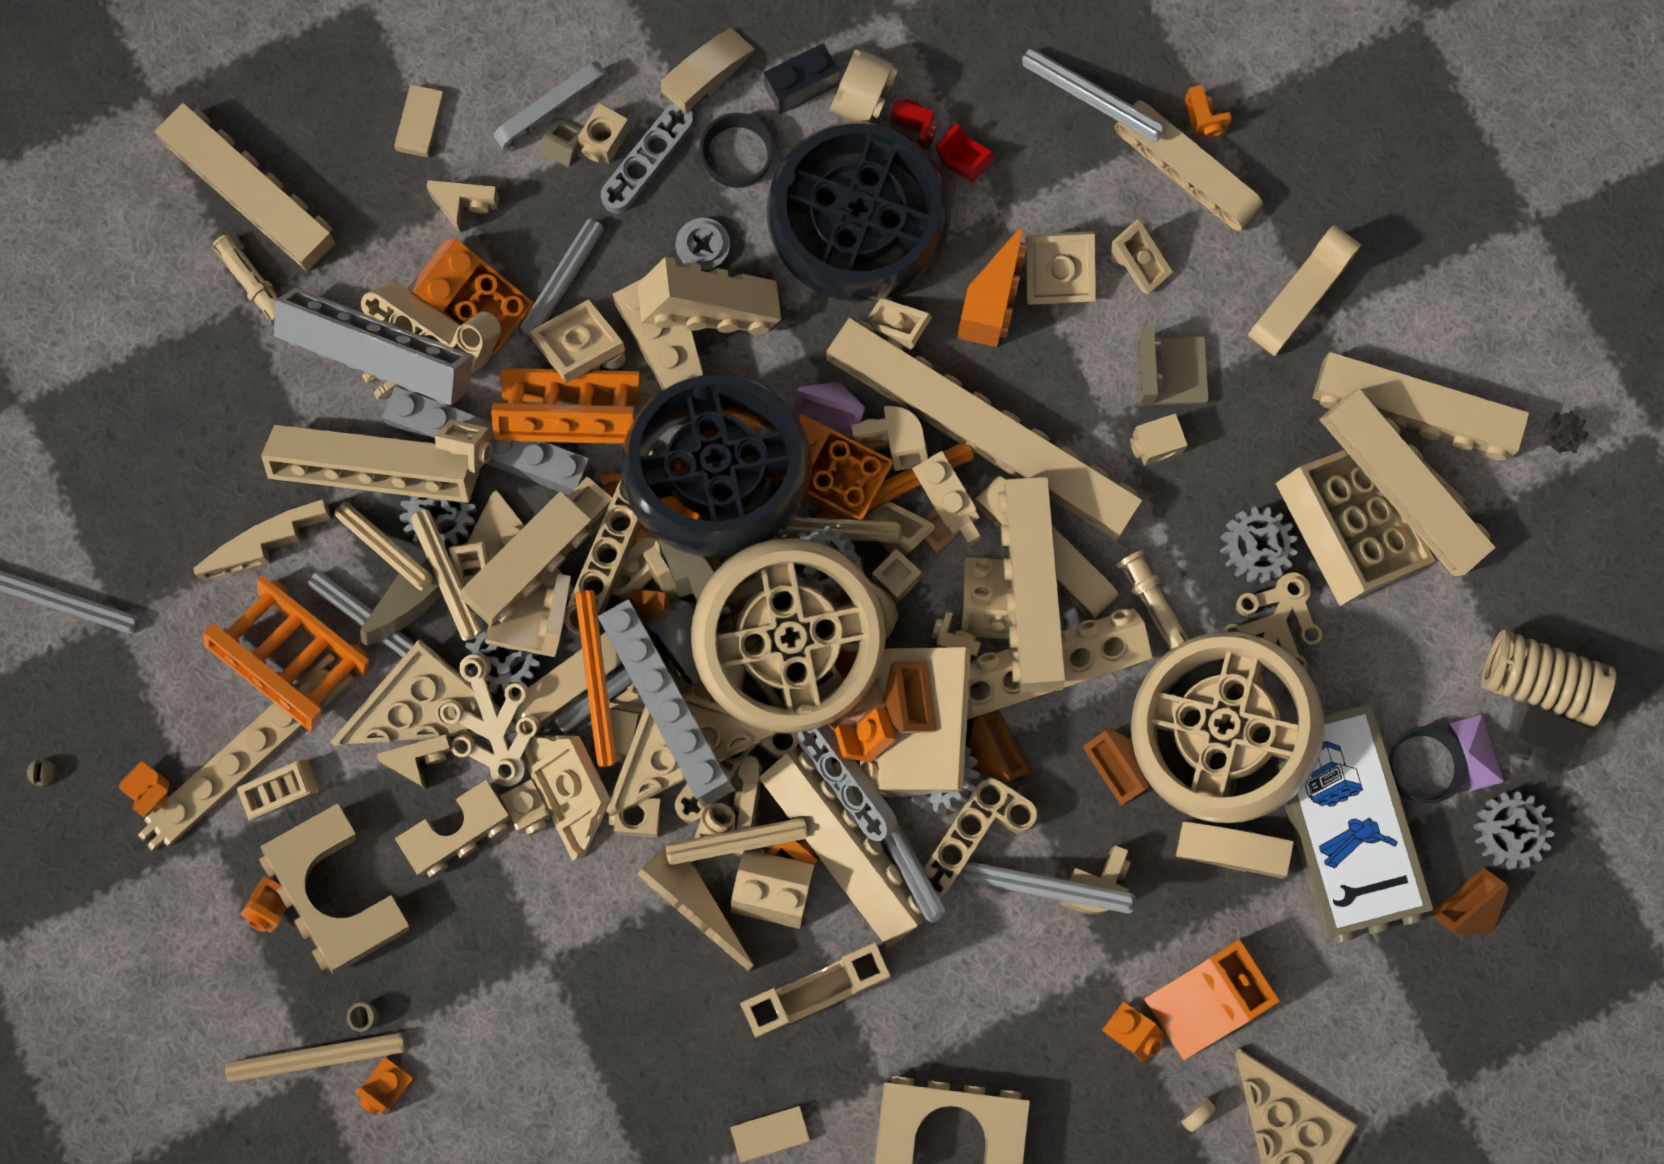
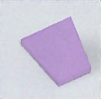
(829, 405)
(1479, 752)

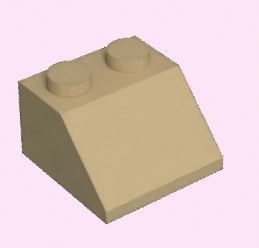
(771, 888)

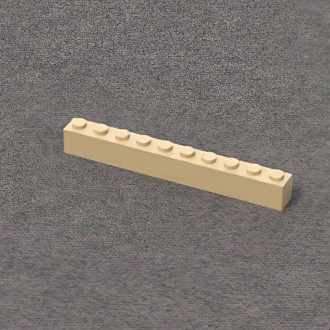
(986, 430)

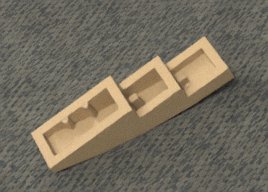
(251, 546)

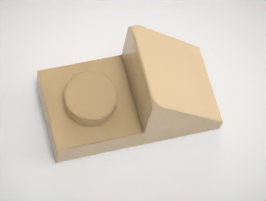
(455, 196)
(1141, 257)
(898, 322)
(407, 759)

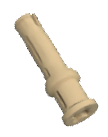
(1146, 586)

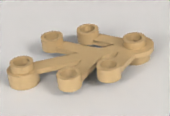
(1275, 626)
(492, 725)

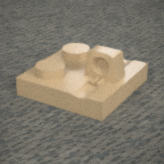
(1060, 268)
(577, 341)

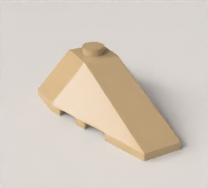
(689, 895)

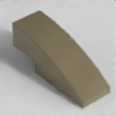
(688, 572)
(399, 607)

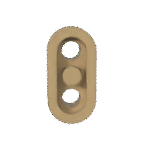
(636, 569)

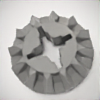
(703, 229)

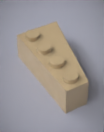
(707, 299)
(666, 350)
(526, 559)

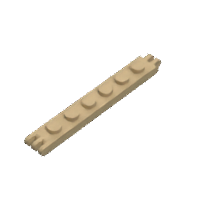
(233, 764)

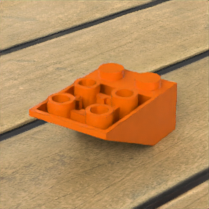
(464, 285)
(985, 304)
(843, 471)
(1211, 999)

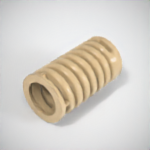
(1547, 684)

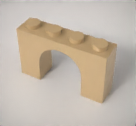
(337, 939)
(816, 991)
(907, 1105)

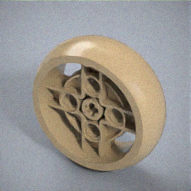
(769, 664)
(1242, 665)

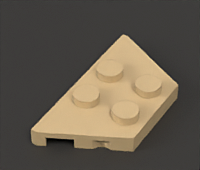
(498, 526)
(568, 788)

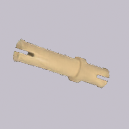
(258, 290)

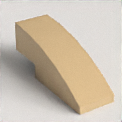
(706, 69)
(1235, 849)

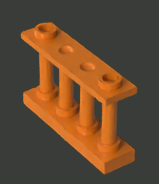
(565, 422)
(279, 685)

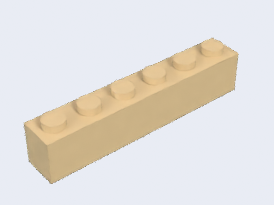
(245, 187)
(1425, 406)
(367, 463)
(1407, 482)
(1033, 585)
(845, 850)

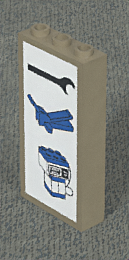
(1355, 833)

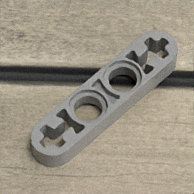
(551, 106)
(642, 155)
(843, 782)

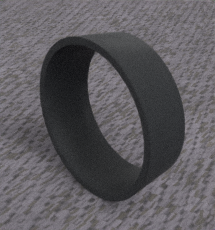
(730, 121)
(1453, 747)

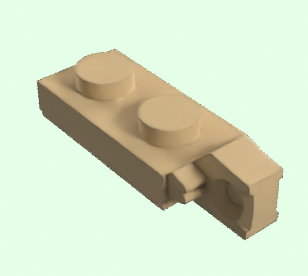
(948, 496)

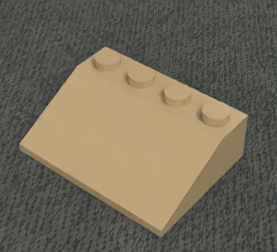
(1351, 527)
(927, 760)

